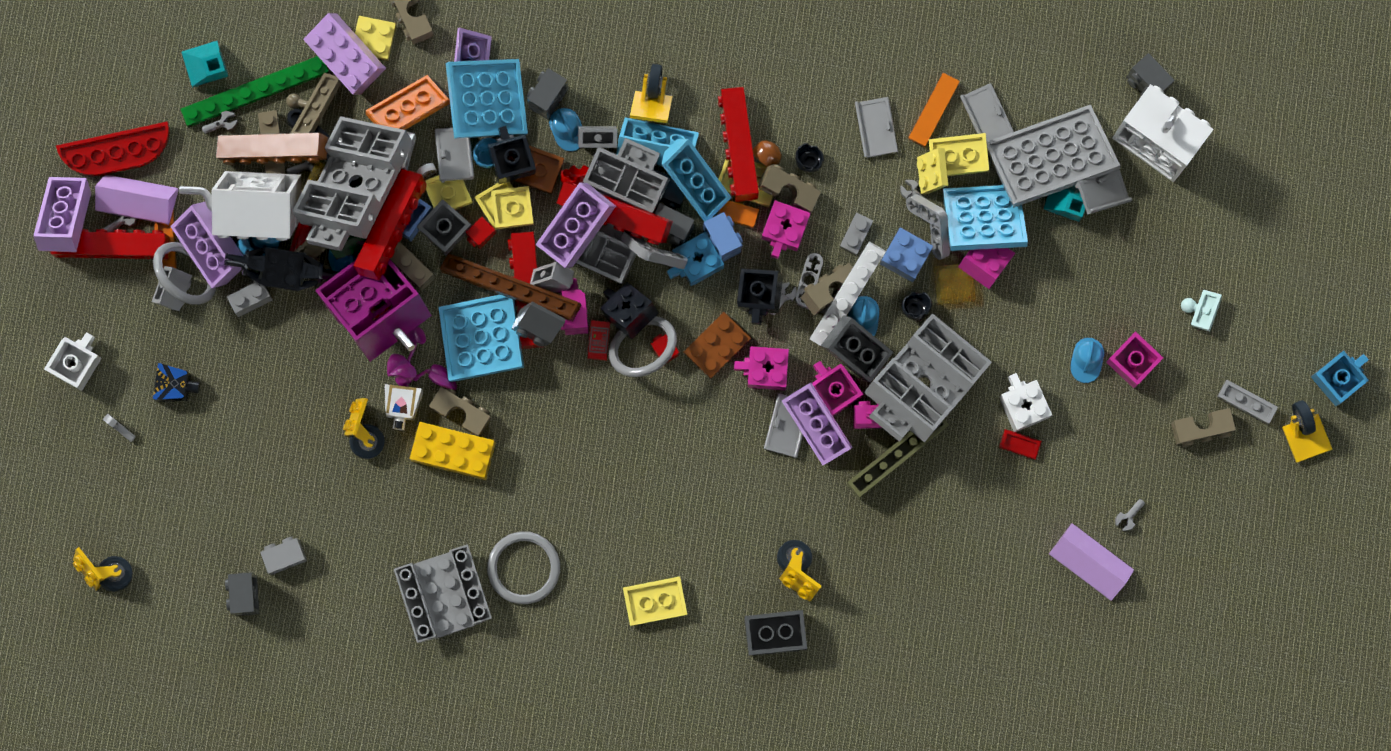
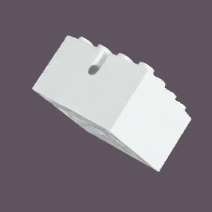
(1162, 132)
(252, 204)

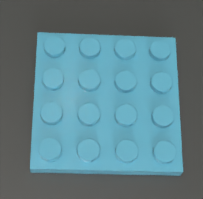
(486, 98)
(983, 219)
(480, 337)

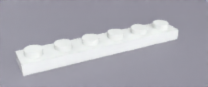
(849, 291)

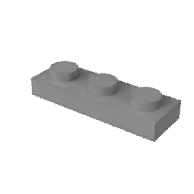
(1247, 402)

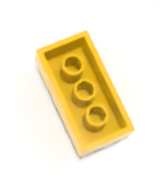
(452, 450)

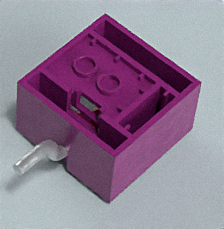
(359, 299)

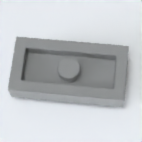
(856, 234)

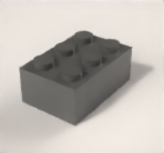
(856, 348)
(775, 633)

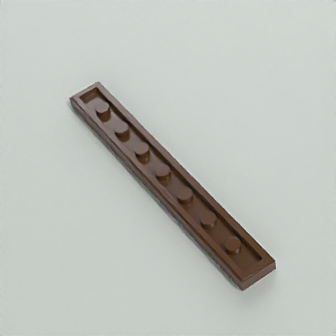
(509, 286)

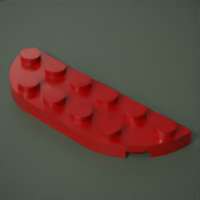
(115, 150)

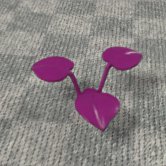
(406, 373)

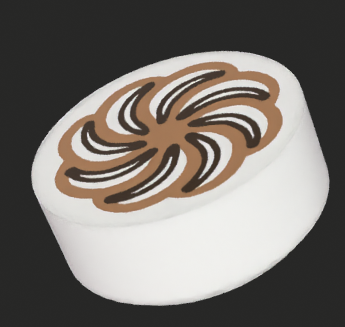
(427, 170)

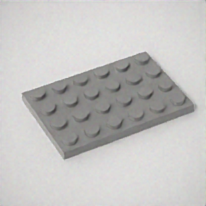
(1052, 155)

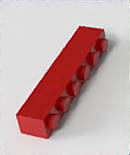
(739, 144)
(629, 218)
(390, 224)
(117, 245)
(523, 263)

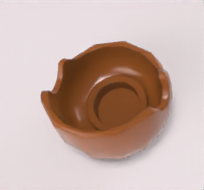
(767, 153)

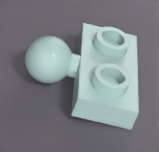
(1204, 311)

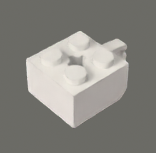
(77, 352)
(1025, 393)

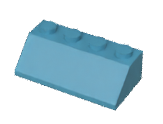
(653, 135)
(695, 178)

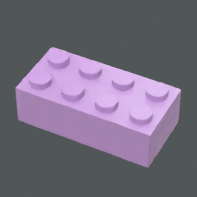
(344, 53)
(62, 214)
(575, 225)
(205, 249)

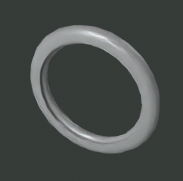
(168, 285)
(657, 364)
(516, 537)

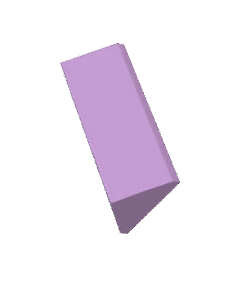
(472, 46)
(135, 199)
(816, 424)
(1091, 562)

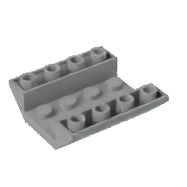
(442, 594)

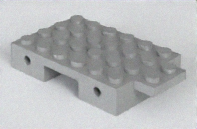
(630, 180)
(334, 206)
(910, 404)

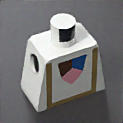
(402, 404)

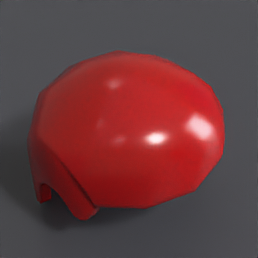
(574, 174)

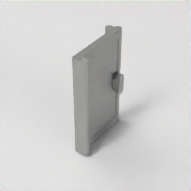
(983, 115)
(874, 122)
(457, 155)
(1103, 192)
(786, 435)

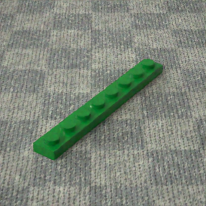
(254, 91)

